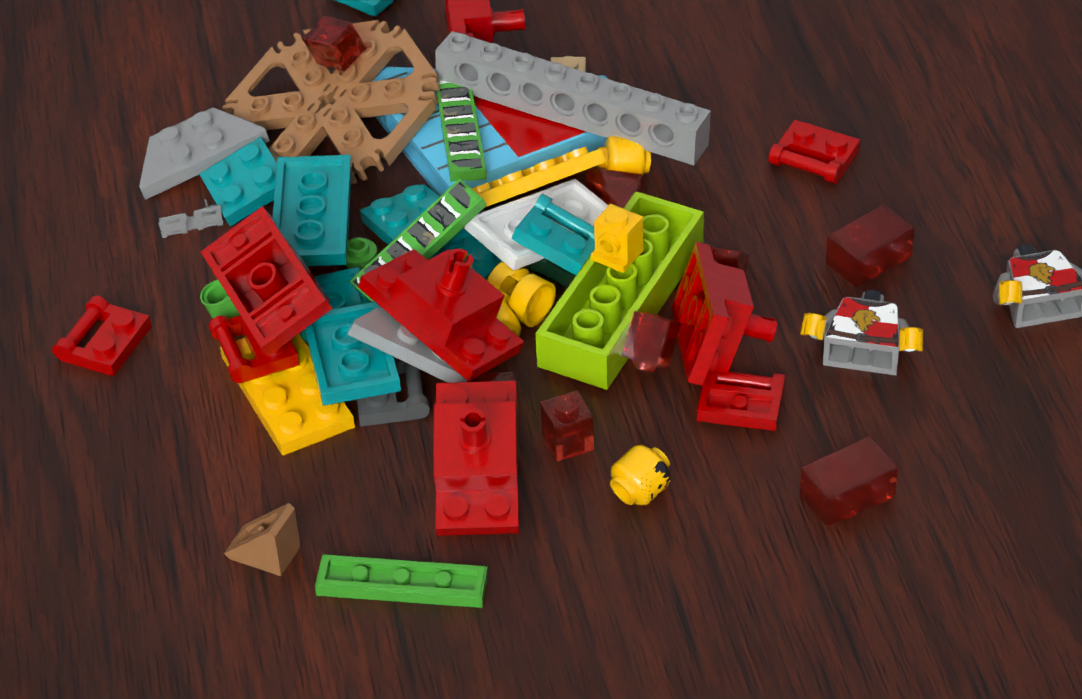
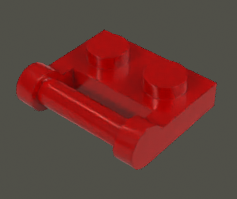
(815, 151)
(110, 344)
(240, 368)
(741, 399)

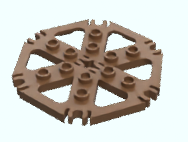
(354, 97)

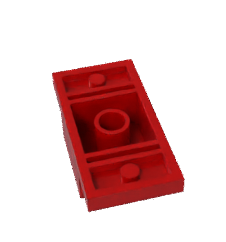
(479, 21)
(266, 280)
(445, 308)
(714, 315)
(476, 458)

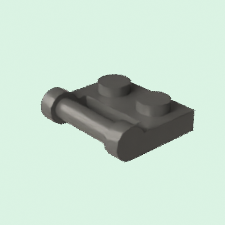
(386, 409)

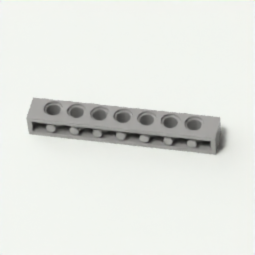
(574, 97)

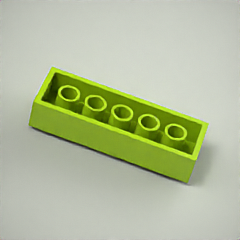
(593, 316)

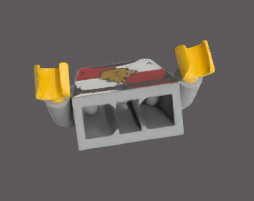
(1039, 287)
(863, 334)

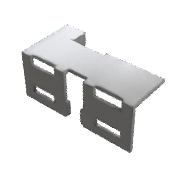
(182, 223)

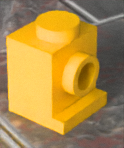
(617, 238)

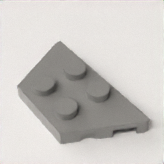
(193, 147)
(390, 336)

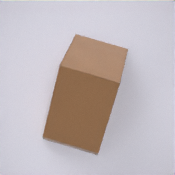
(267, 541)

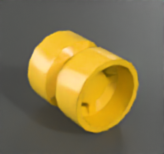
(525, 293)

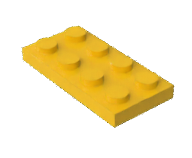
(539, 175)
(292, 403)

